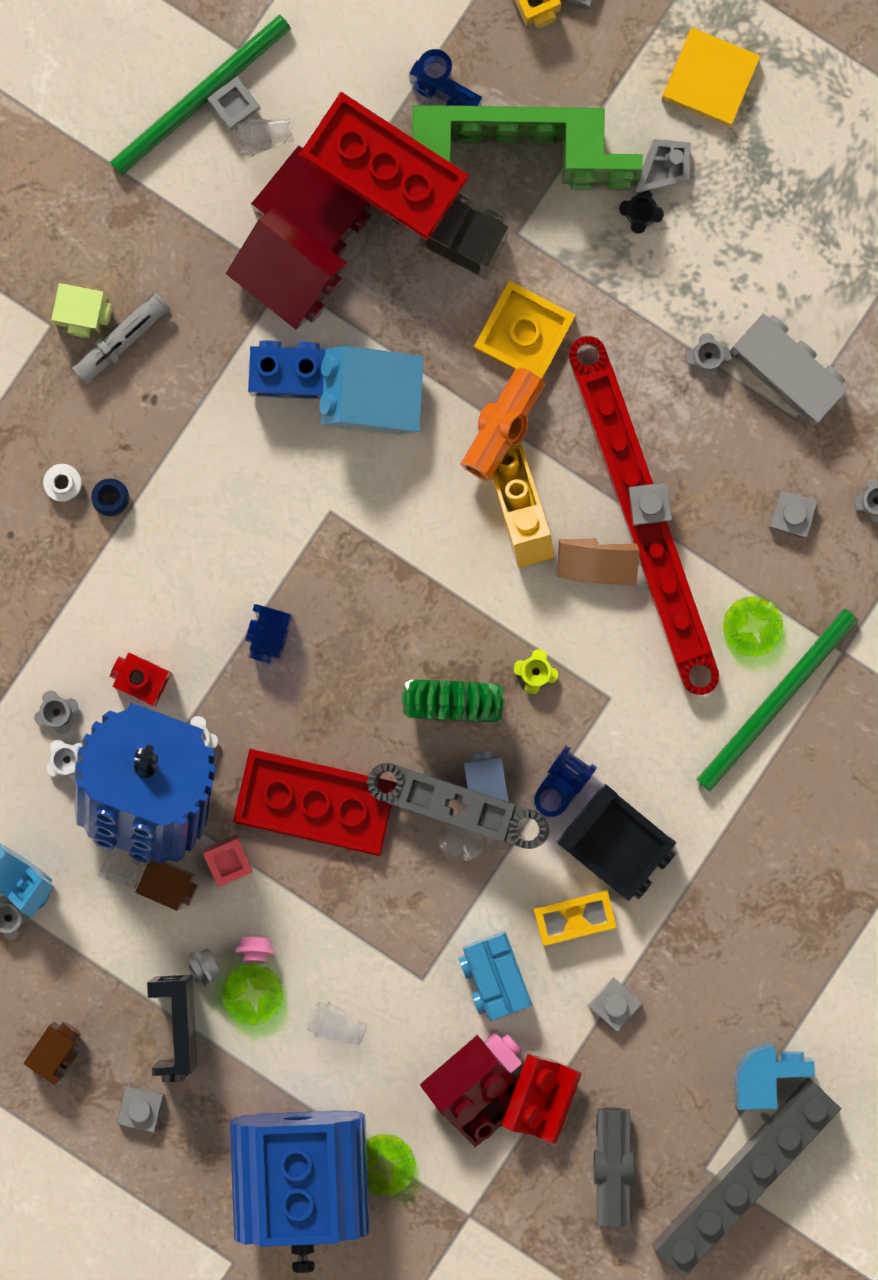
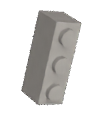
(789, 368)

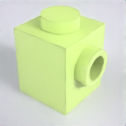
(81, 310)

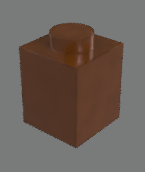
(167, 885)

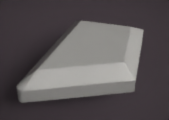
(664, 165)

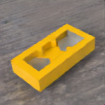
(575, 917)

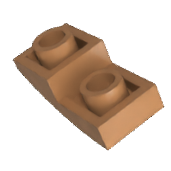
(596, 563)

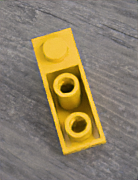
(522, 509)

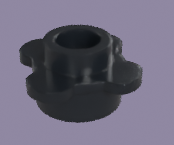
(640, 222)

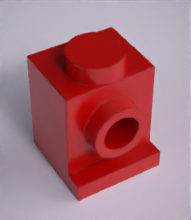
(154, 678)

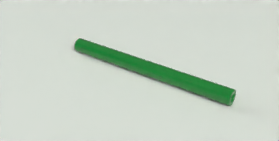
(198, 96)
(777, 700)

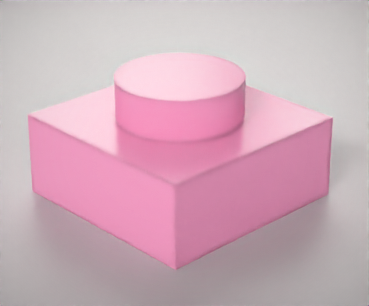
(505, 1050)

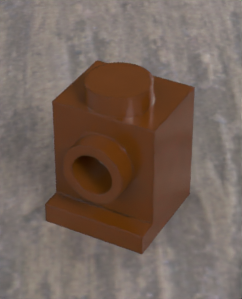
(54, 1051)

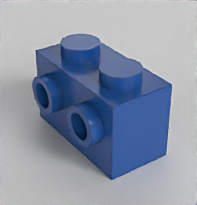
(286, 378)

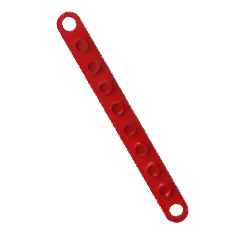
(657, 549)

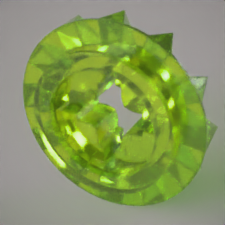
(744, 642)
(261, 978)
(401, 1173)

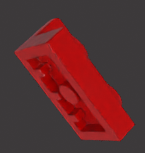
(541, 1098)

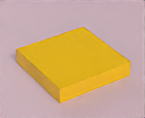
(710, 77)
(524, 330)

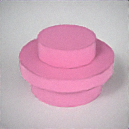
(255, 950)

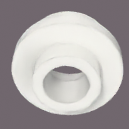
(70, 491)

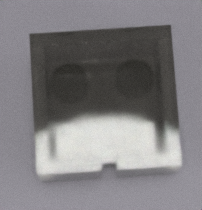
(469, 237)

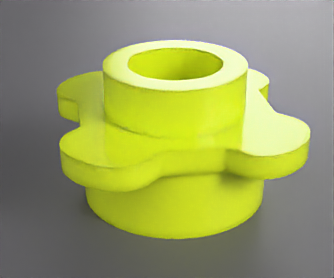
(539, 661)

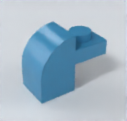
(23, 882)
(757, 1074)

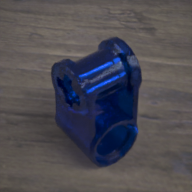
(563, 781)

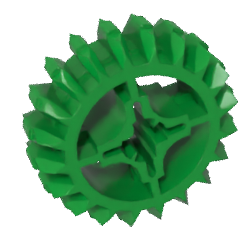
(453, 700)

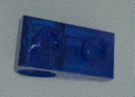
(443, 86)

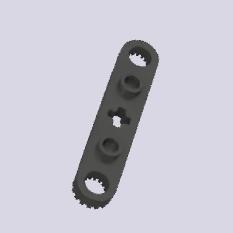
(483, 812)

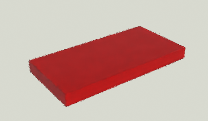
(384, 166)
(312, 802)

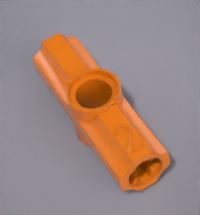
(503, 424)

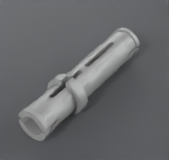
(120, 338)

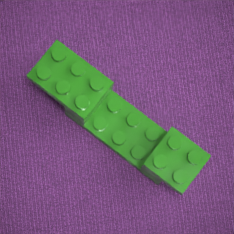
(578, 127)

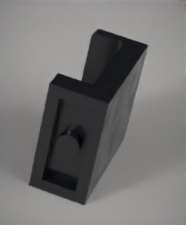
(617, 843)
(183, 1019)

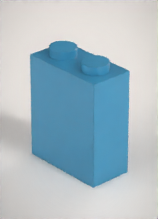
(371, 390)

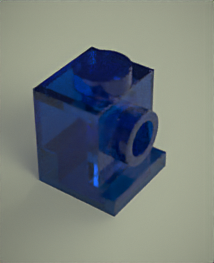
(268, 633)

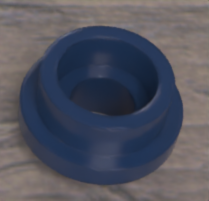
(101, 489)

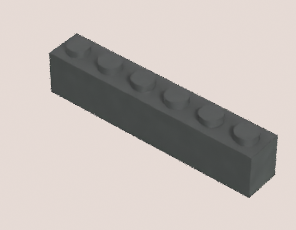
(745, 1177)

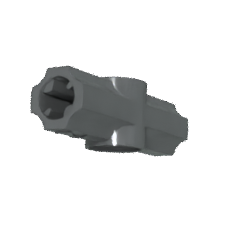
(613, 1167)

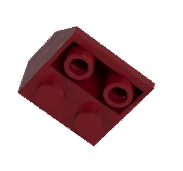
(472, 1091)

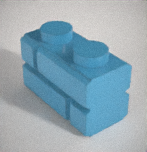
(496, 977)

